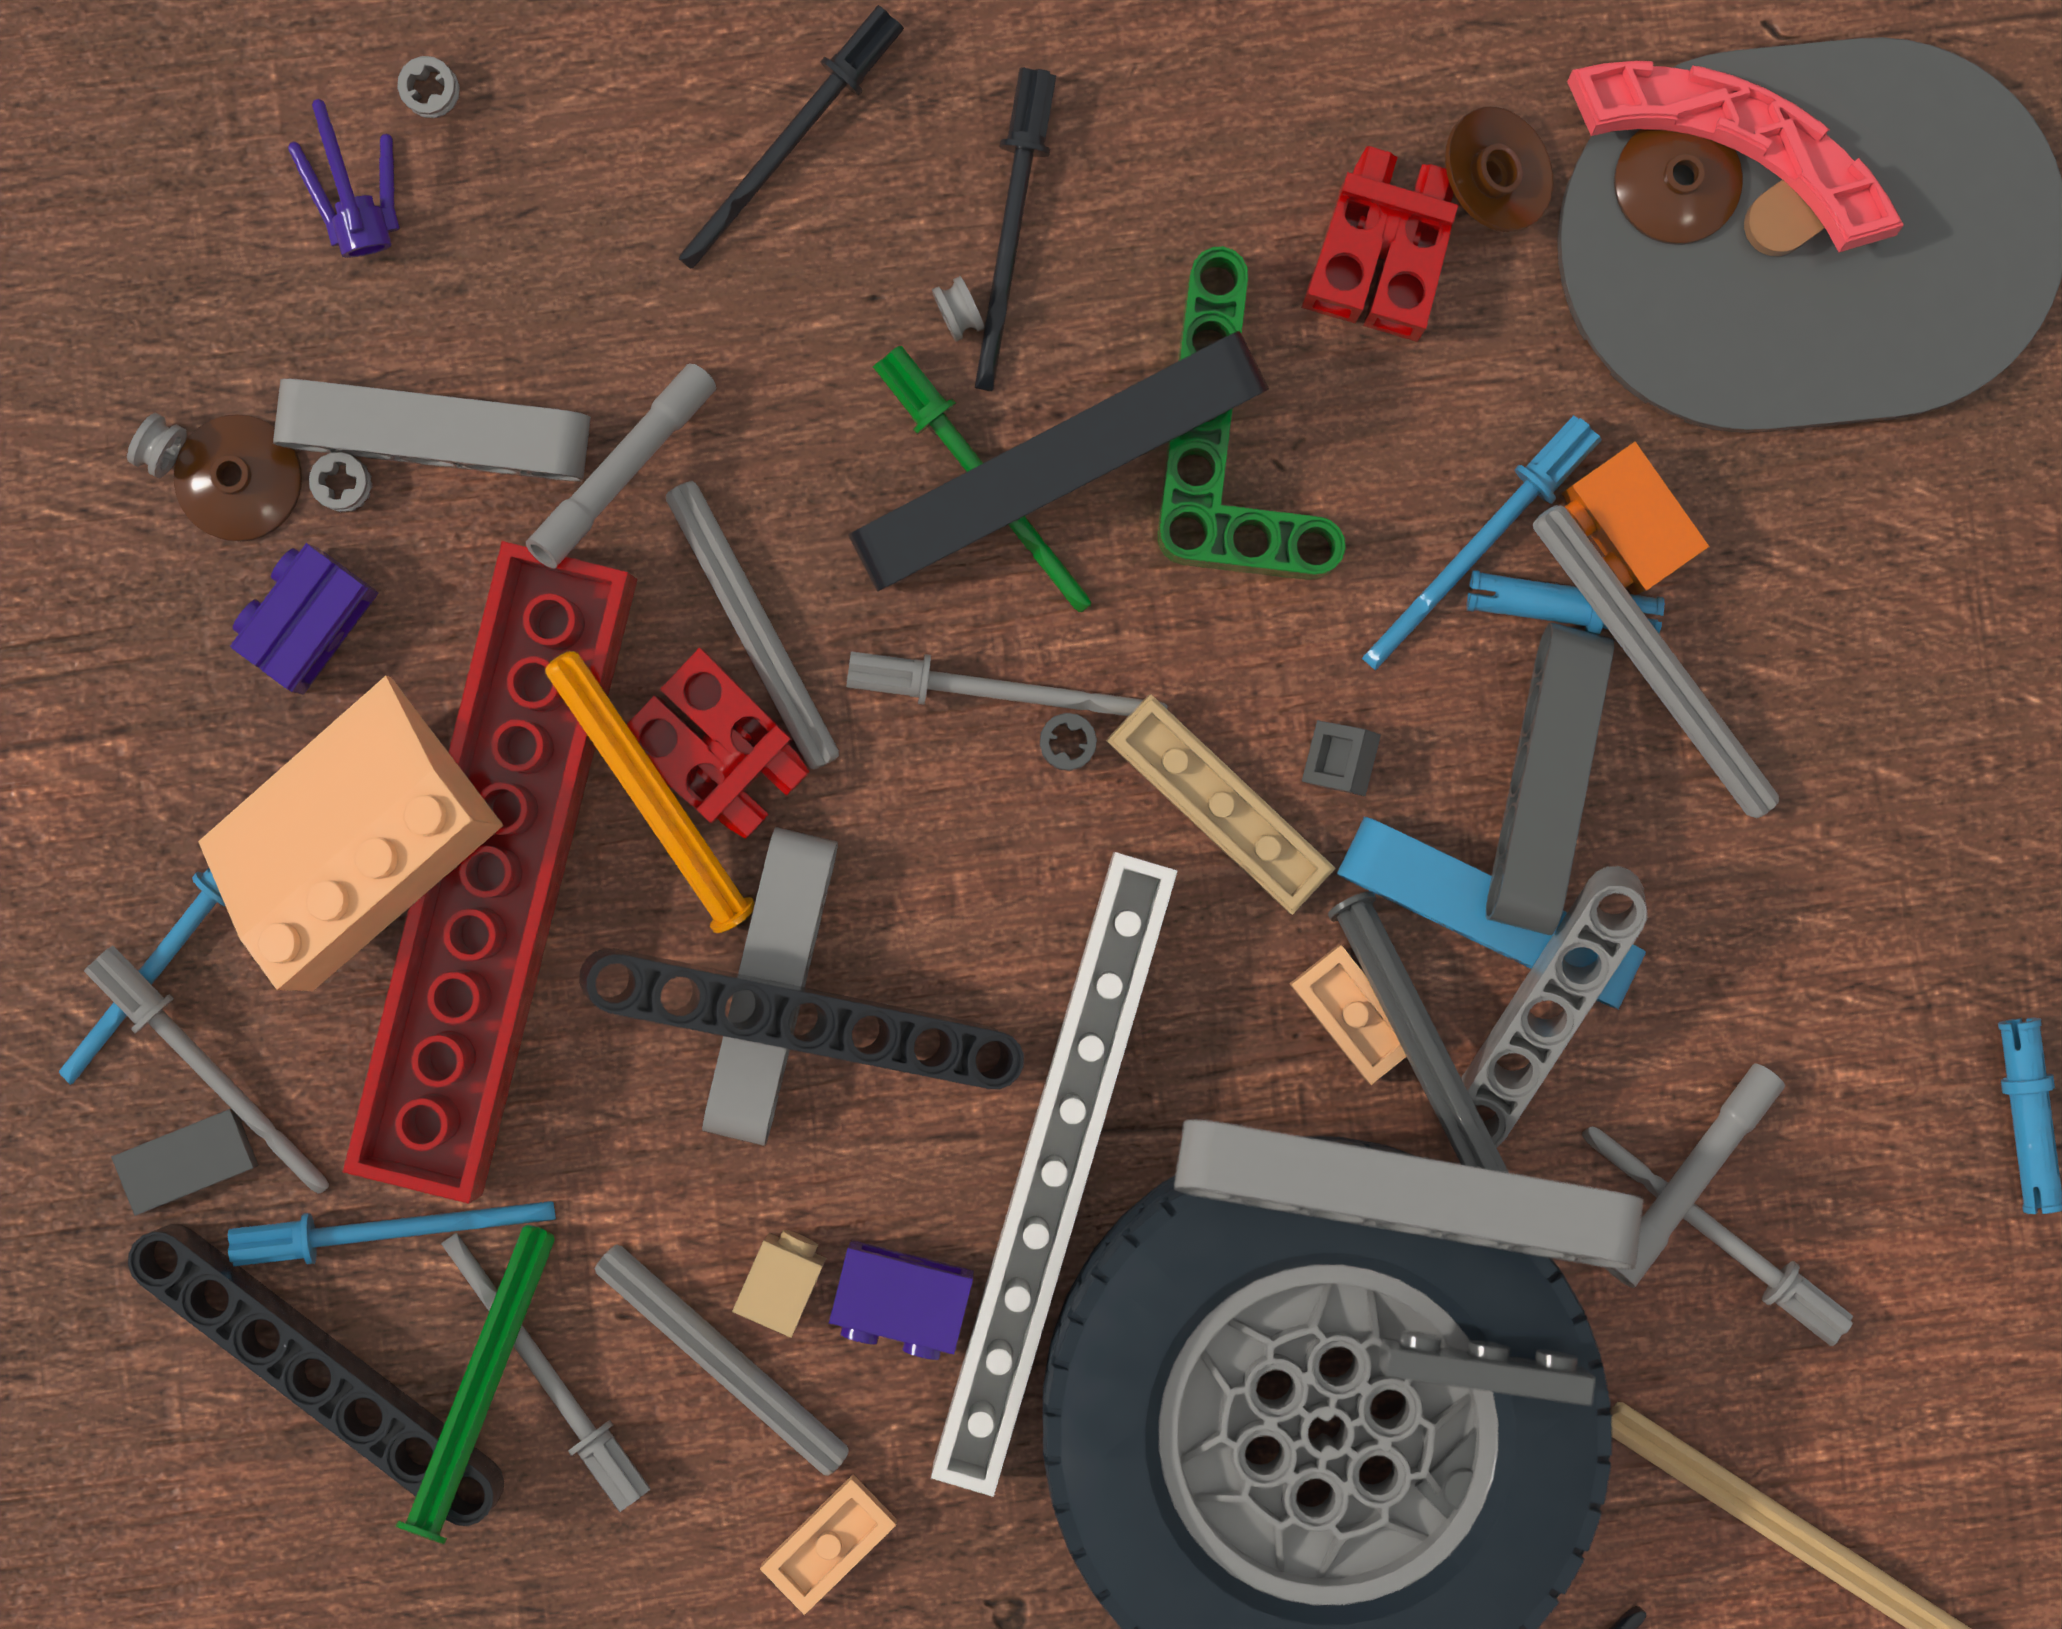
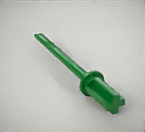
(929, 410)

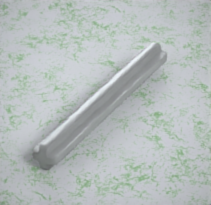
(752, 625)
(722, 1360)

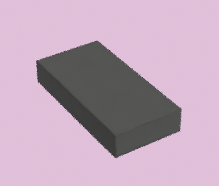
(184, 1161)

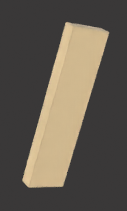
(1220, 804)

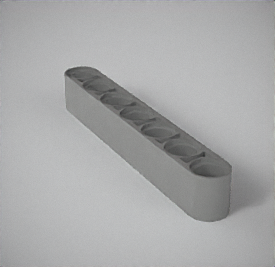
(1408, 1194)

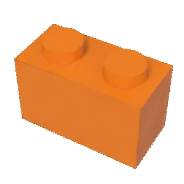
(1634, 520)

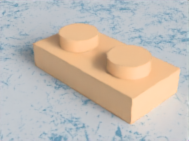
(1350, 1013)
(828, 1544)

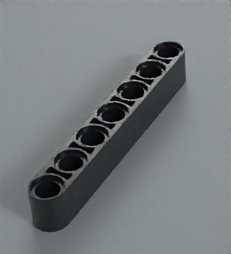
(1059, 460)
(832, 1032)
(285, 1366)

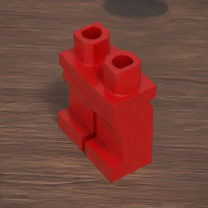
(1390, 225)
(732, 754)

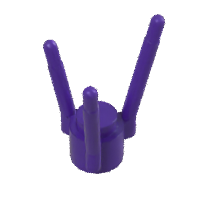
(359, 224)

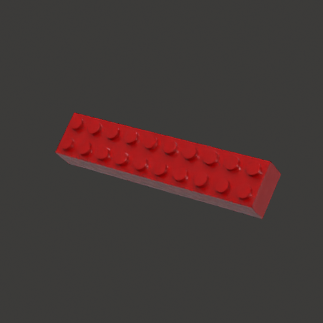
(483, 929)

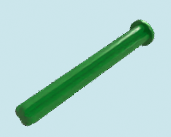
(479, 1385)

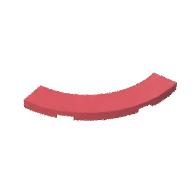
(1747, 120)

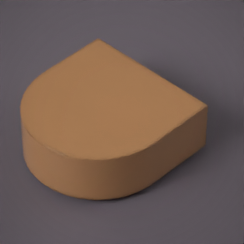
(1780, 221)

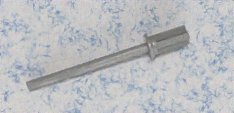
(914, 678)
(145, 1006)
(1785, 1286)
(596, 1446)

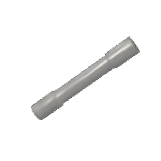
(576, 515)
(1736, 1118)

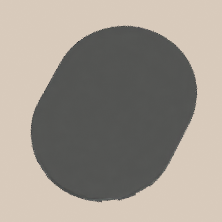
(1823, 331)

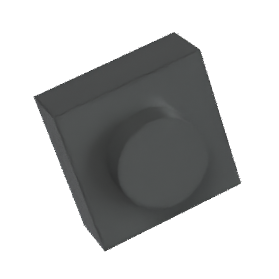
(1341, 758)

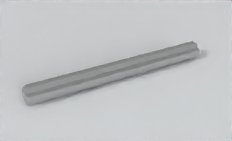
(1655, 661)

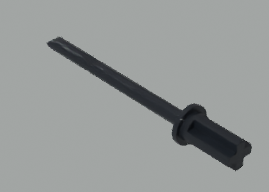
(846, 70)
(1025, 140)

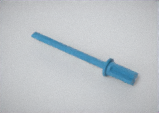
(1540, 479)
(150, 971)
(301, 1238)

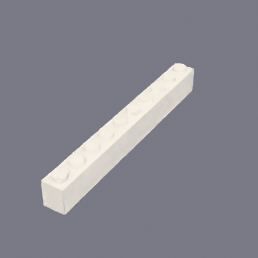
(1053, 1174)

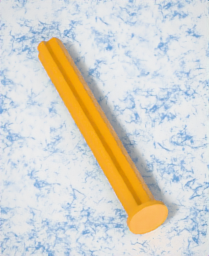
(649, 791)

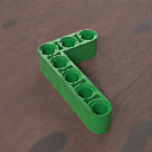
(1211, 442)

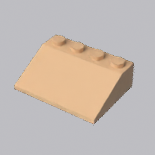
(344, 839)

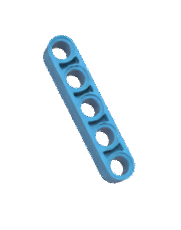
(1456, 899)

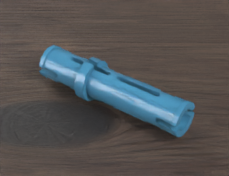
(1546, 601)
(2031, 1114)

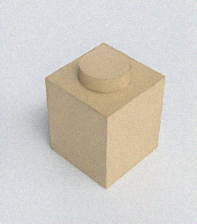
(780, 1282)

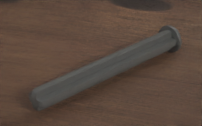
(1416, 1033)

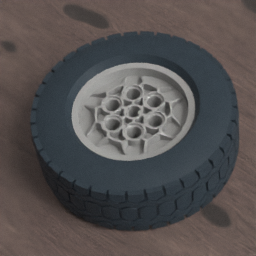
(1161, 1398)

